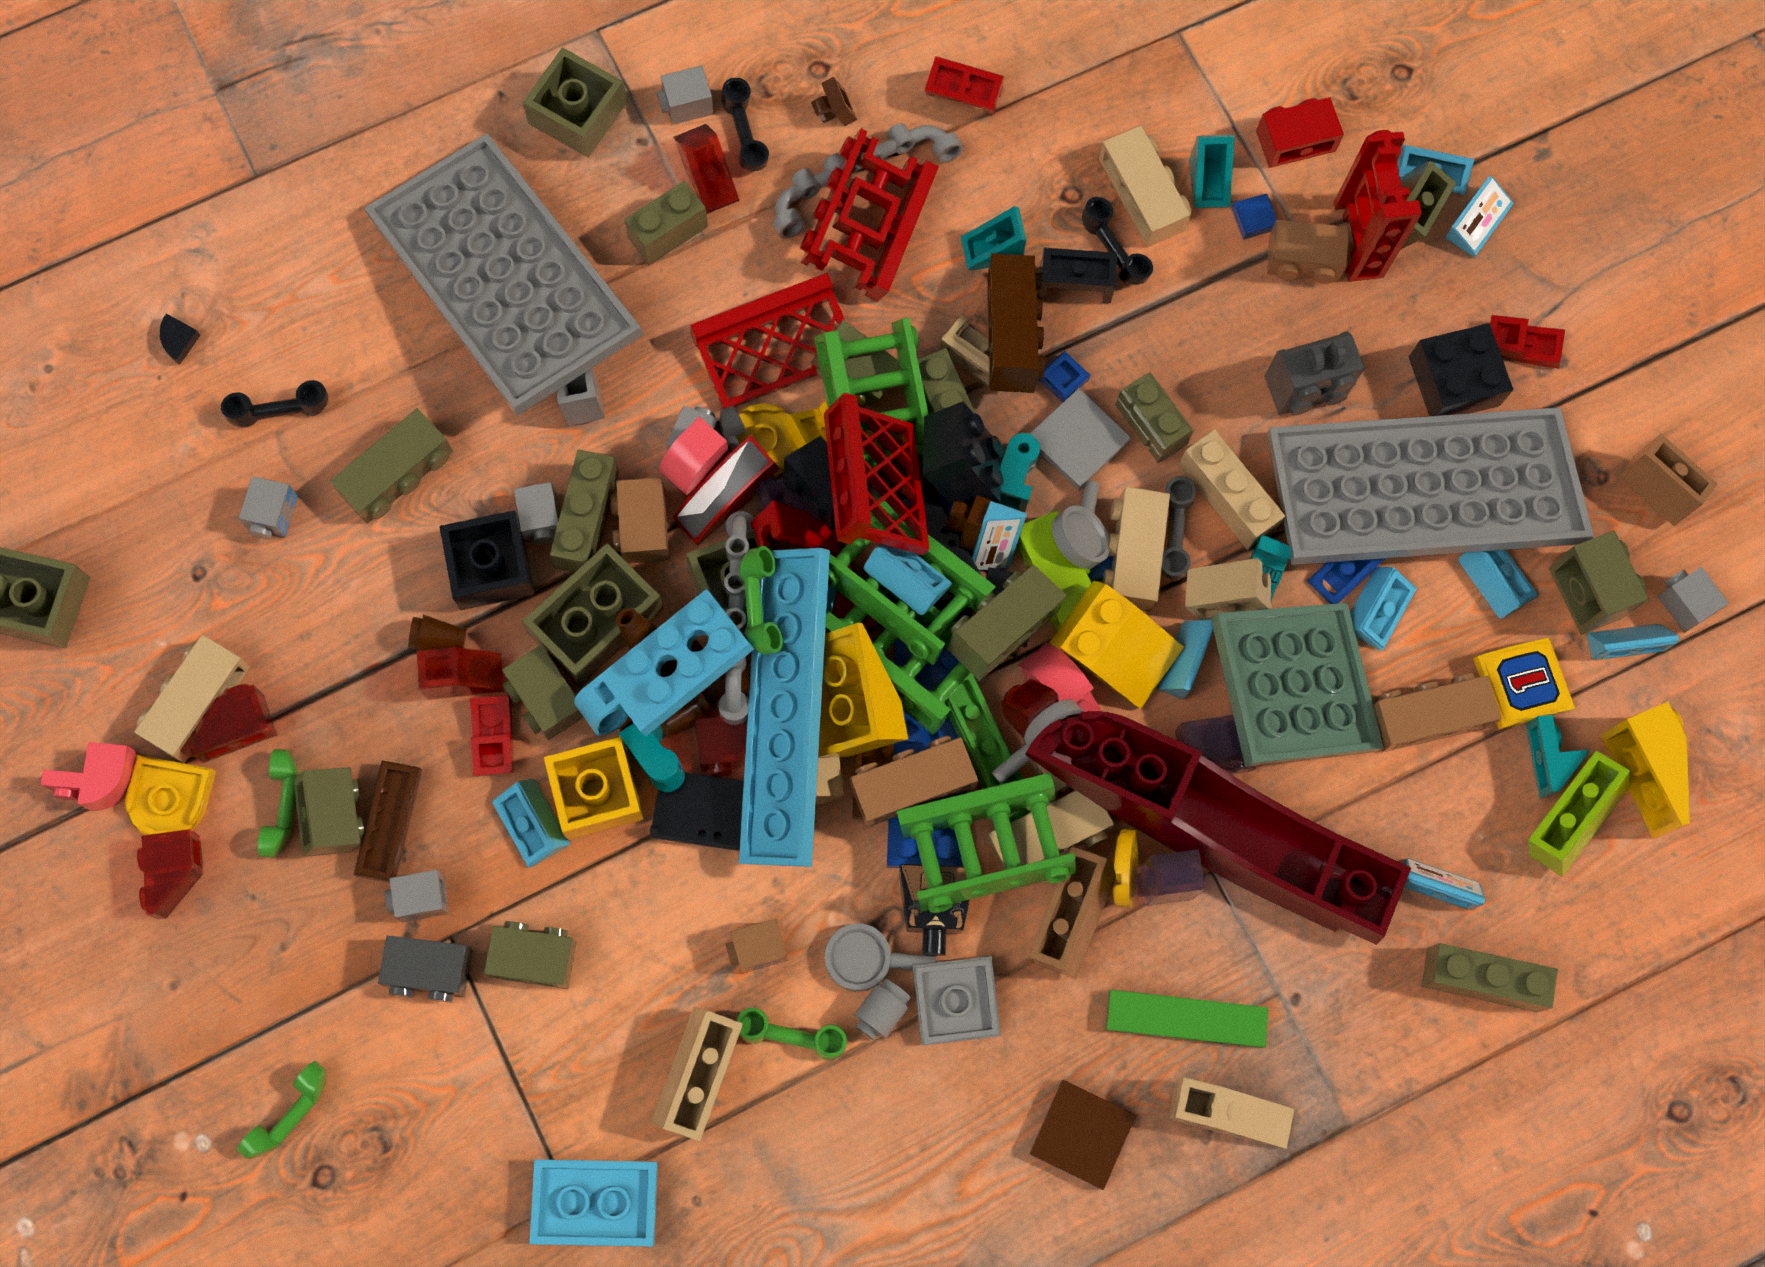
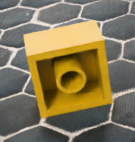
(593, 788)

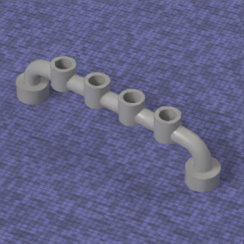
(806, 185)
(734, 703)

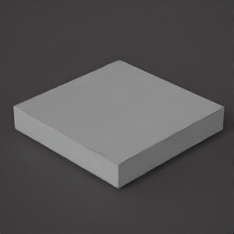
(1079, 439)
(956, 1000)

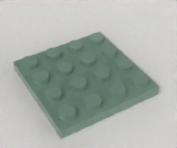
(1296, 683)

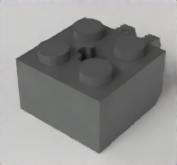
(1314, 374)

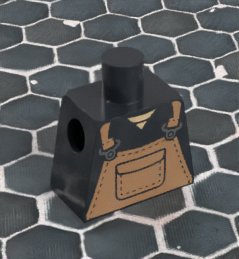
(932, 925)

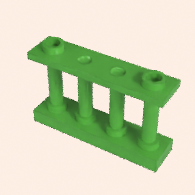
(834, 352)
(967, 586)
(922, 705)
(996, 805)

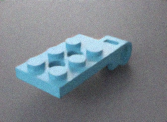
(635, 683)

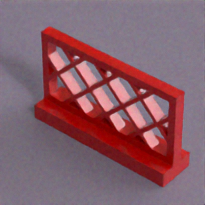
(753, 317)
(851, 471)

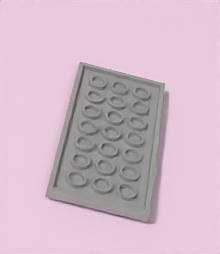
(503, 273)
(1428, 486)

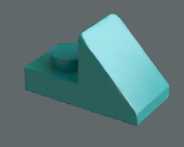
(1550, 765)

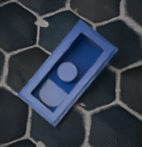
(1342, 577)

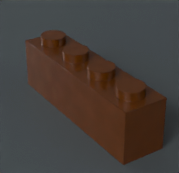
(1013, 323)

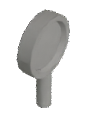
(1081, 533)
(1058, 710)
(861, 957)

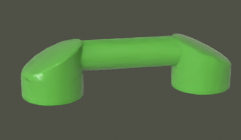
(755, 565)
(275, 838)
(828, 1042)
(311, 1085)

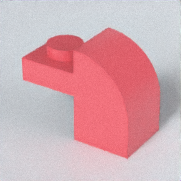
(693, 456)
(1059, 672)
(103, 778)

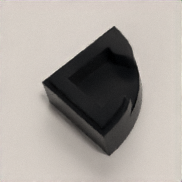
(177, 338)

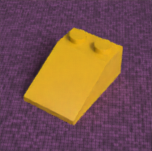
(1117, 643)
(857, 697)
(1656, 754)

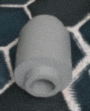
(882, 1010)

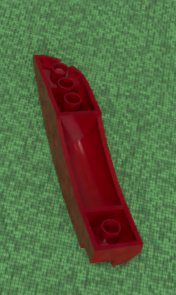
(1239, 832)

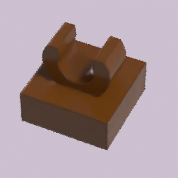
(834, 103)
(968, 520)

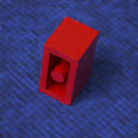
(1299, 131)

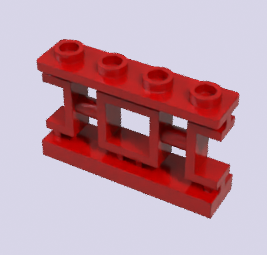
(1376, 206)
(893, 226)

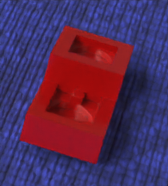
(1528, 343)
(491, 735)

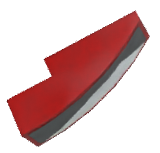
(725, 490)

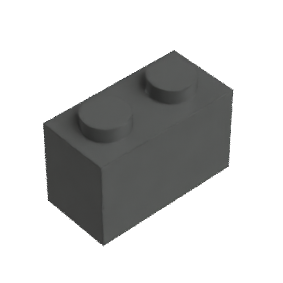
(425, 967)

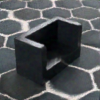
(1078, 271)

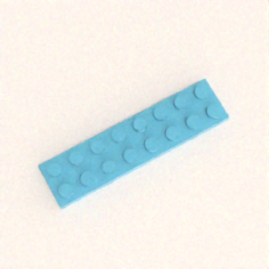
(786, 715)

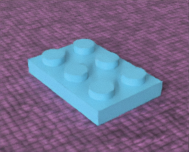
(594, 1203)

